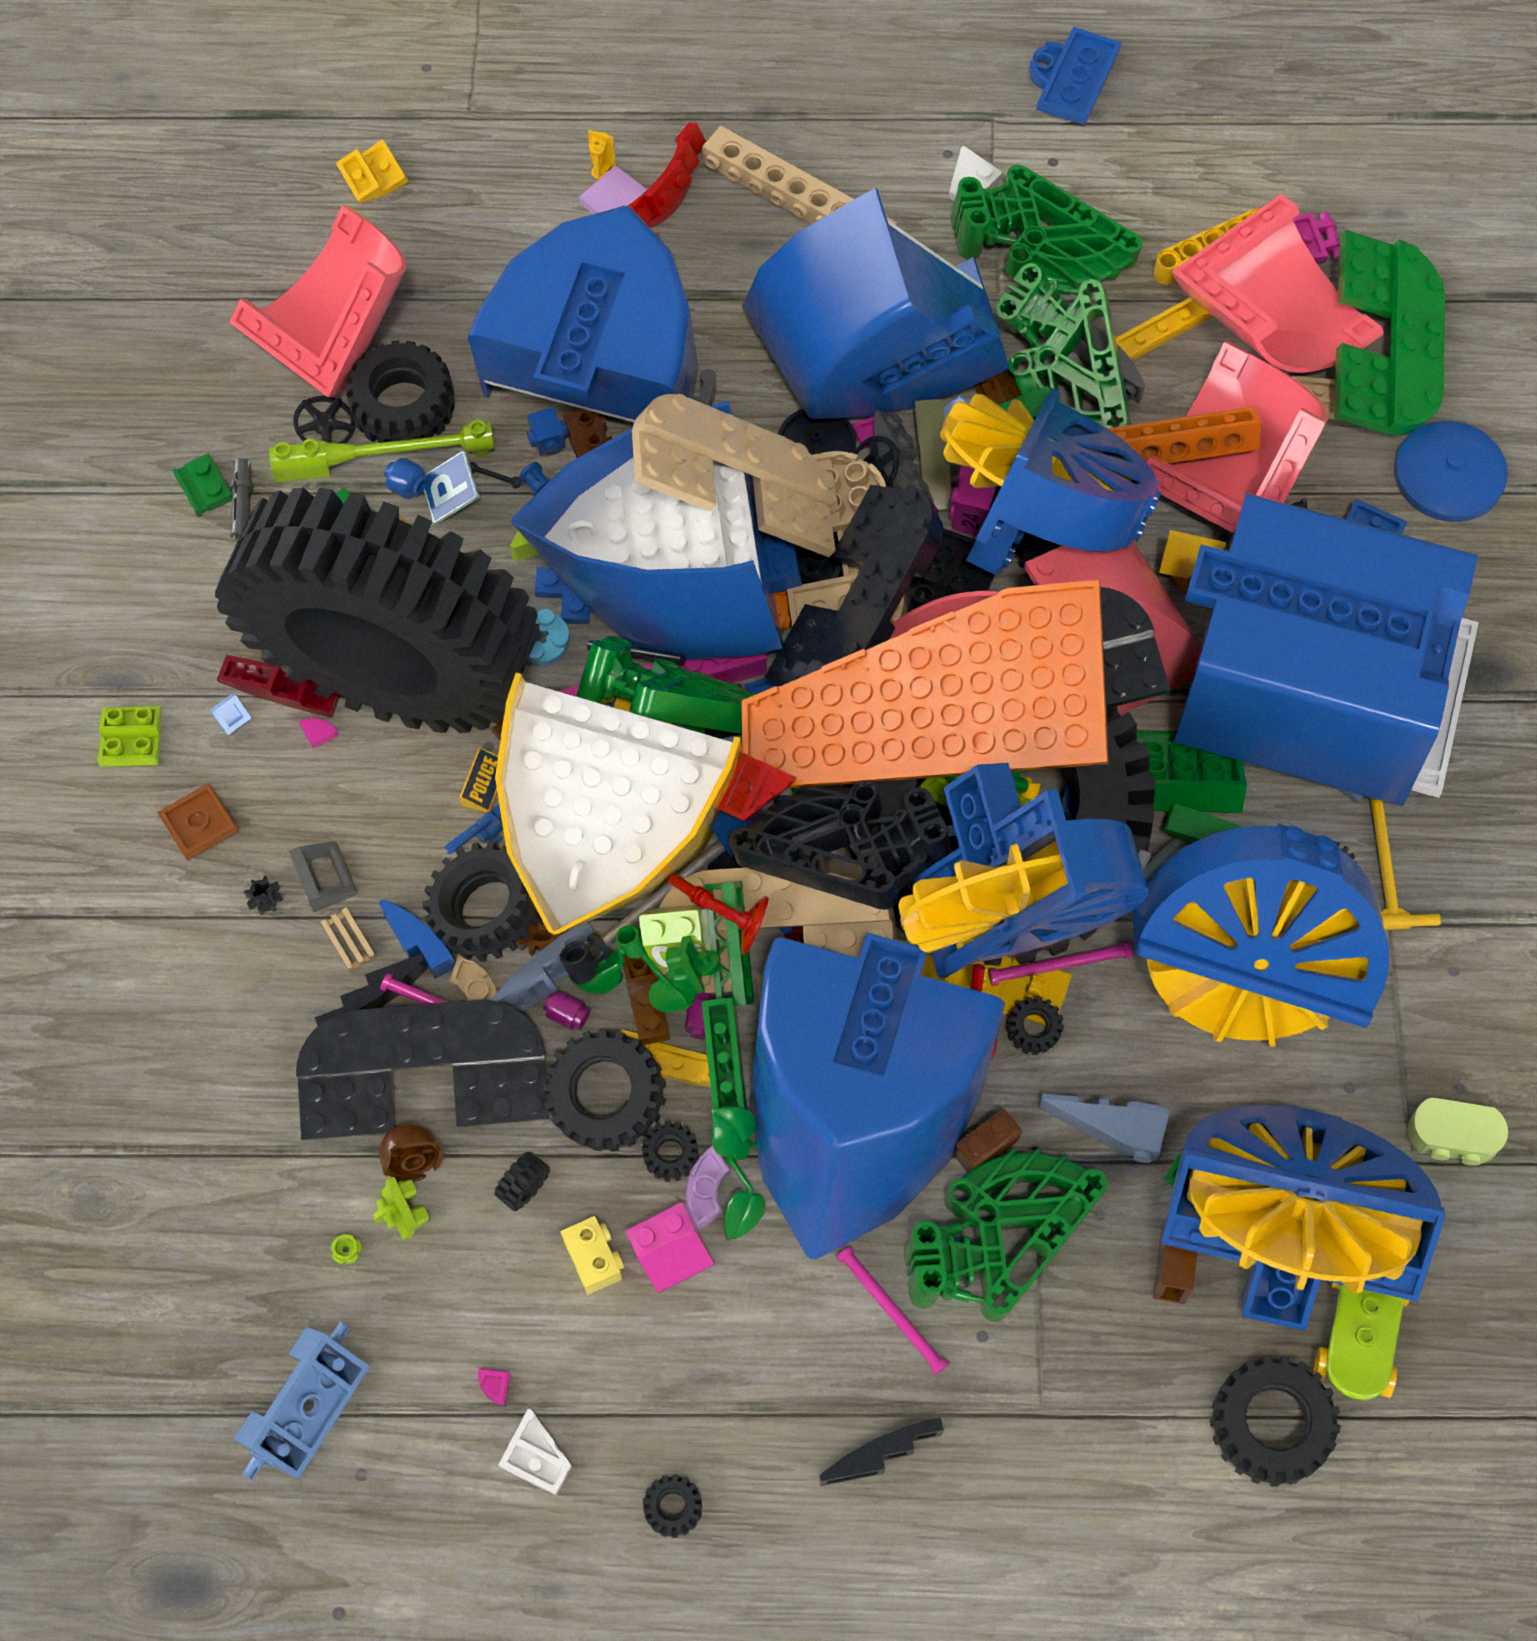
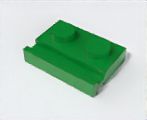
(203, 484)

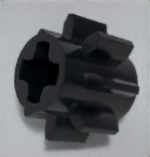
(256, 900)

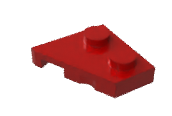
(753, 787)

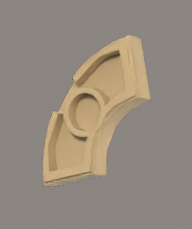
(472, 980)

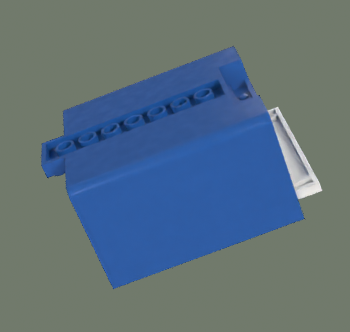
(1331, 651)

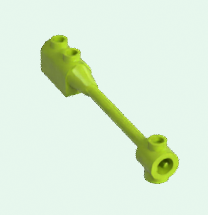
(314, 458)

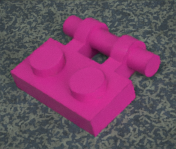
(1310, 233)

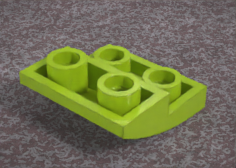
(130, 736)

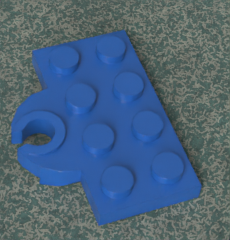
(1073, 73)

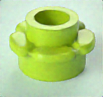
(340, 1243)

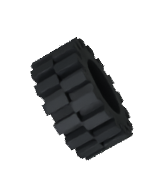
(1022, 1038)
(670, 1133)
(522, 1181)
(654, 1496)

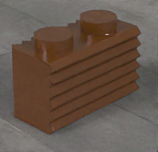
(987, 1140)

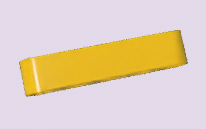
(1177, 254)

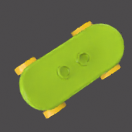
(1362, 1344)

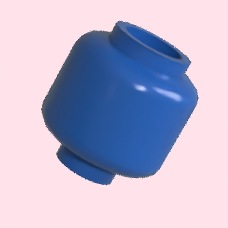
(405, 478)

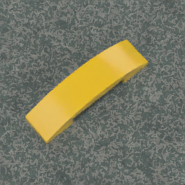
(679, 1063)

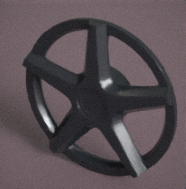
(323, 422)
(880, 461)

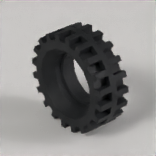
(454, 887)
(640, 1109)
(1250, 1455)

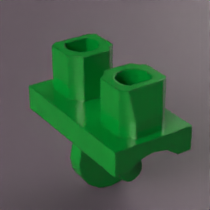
(691, 965)

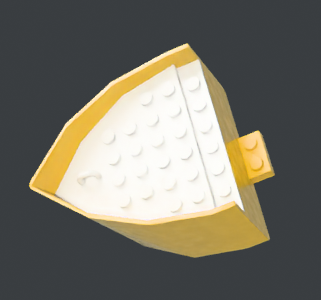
(602, 800)

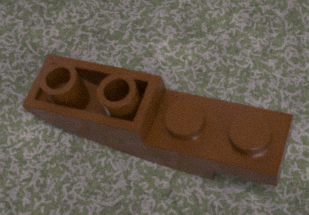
(649, 1022)

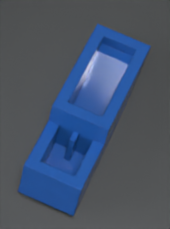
(418, 939)

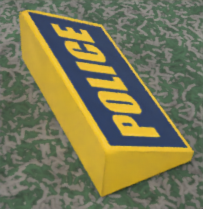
(480, 784)

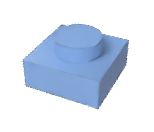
(230, 714)

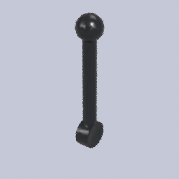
(515, 481)

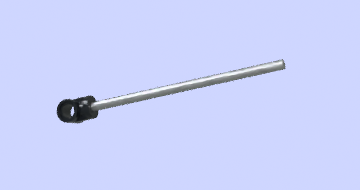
(582, 958)

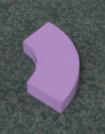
(704, 1186)

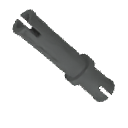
(240, 488)

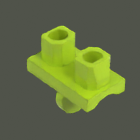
(395, 1210)

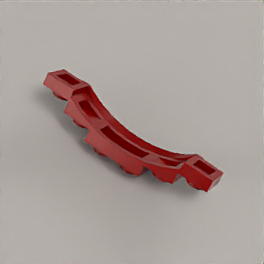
(673, 184)

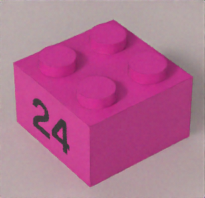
(970, 504)

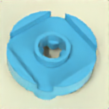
(556, 639)

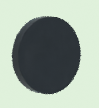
(819, 434)

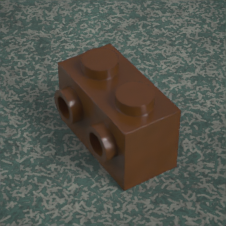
(585, 430)

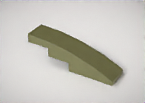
(933, 464)

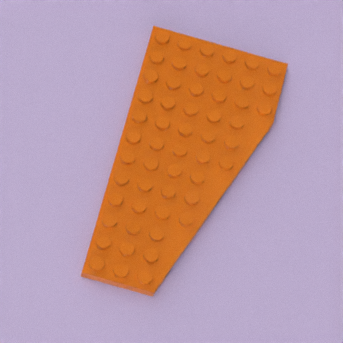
(968, 689)

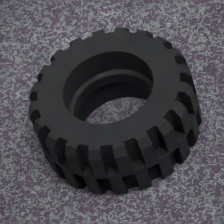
(397, 365)

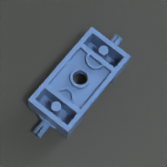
(287, 1435)

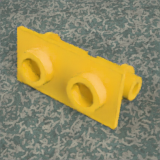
(601, 153)

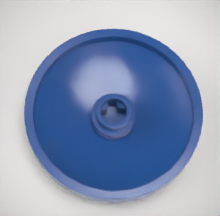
(1450, 471)

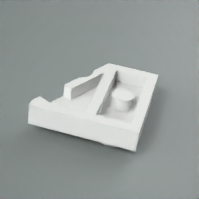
(974, 166)
(535, 1456)

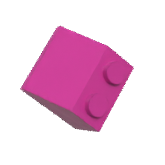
(670, 1247)

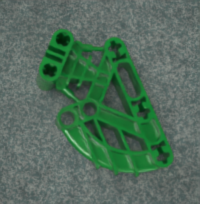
(1072, 250)
(1038, 307)
(660, 692)
(940, 1263)

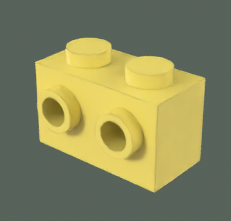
(591, 1254)

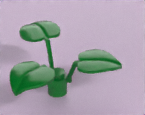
(663, 994)
(731, 1139)

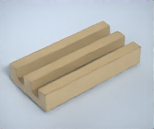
(336, 920)

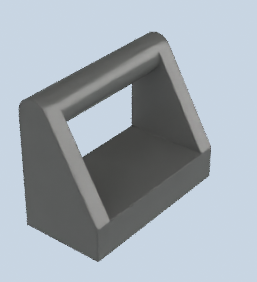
(322, 899)

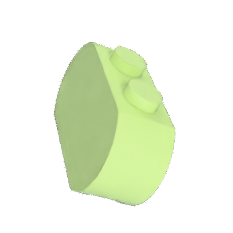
(1457, 1131)

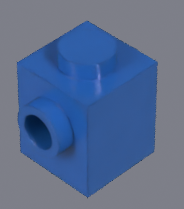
(546, 431)

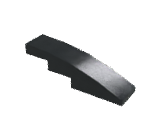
(371, 996)
(870, 1458)

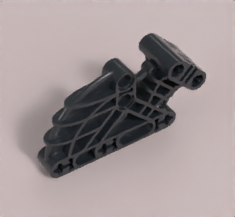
(799, 851)

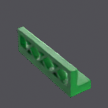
(740, 963)

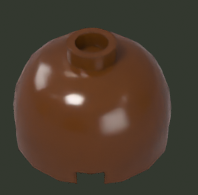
(410, 1152)

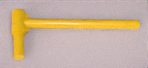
(1393, 916)

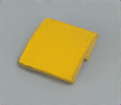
(372, 172)

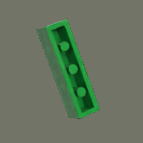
(724, 1053)

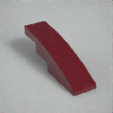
(273, 685)

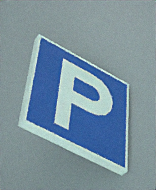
(450, 487)

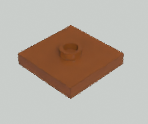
(198, 821)

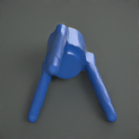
(484, 829)

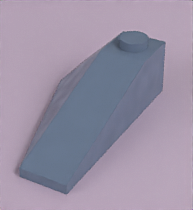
(1130, 1129)

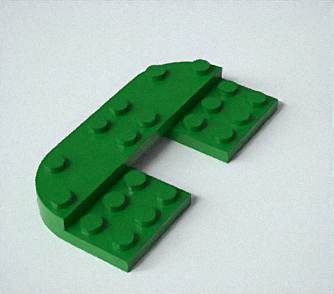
(1401, 285)

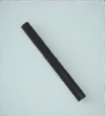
(651, 654)

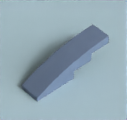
(538, 975)

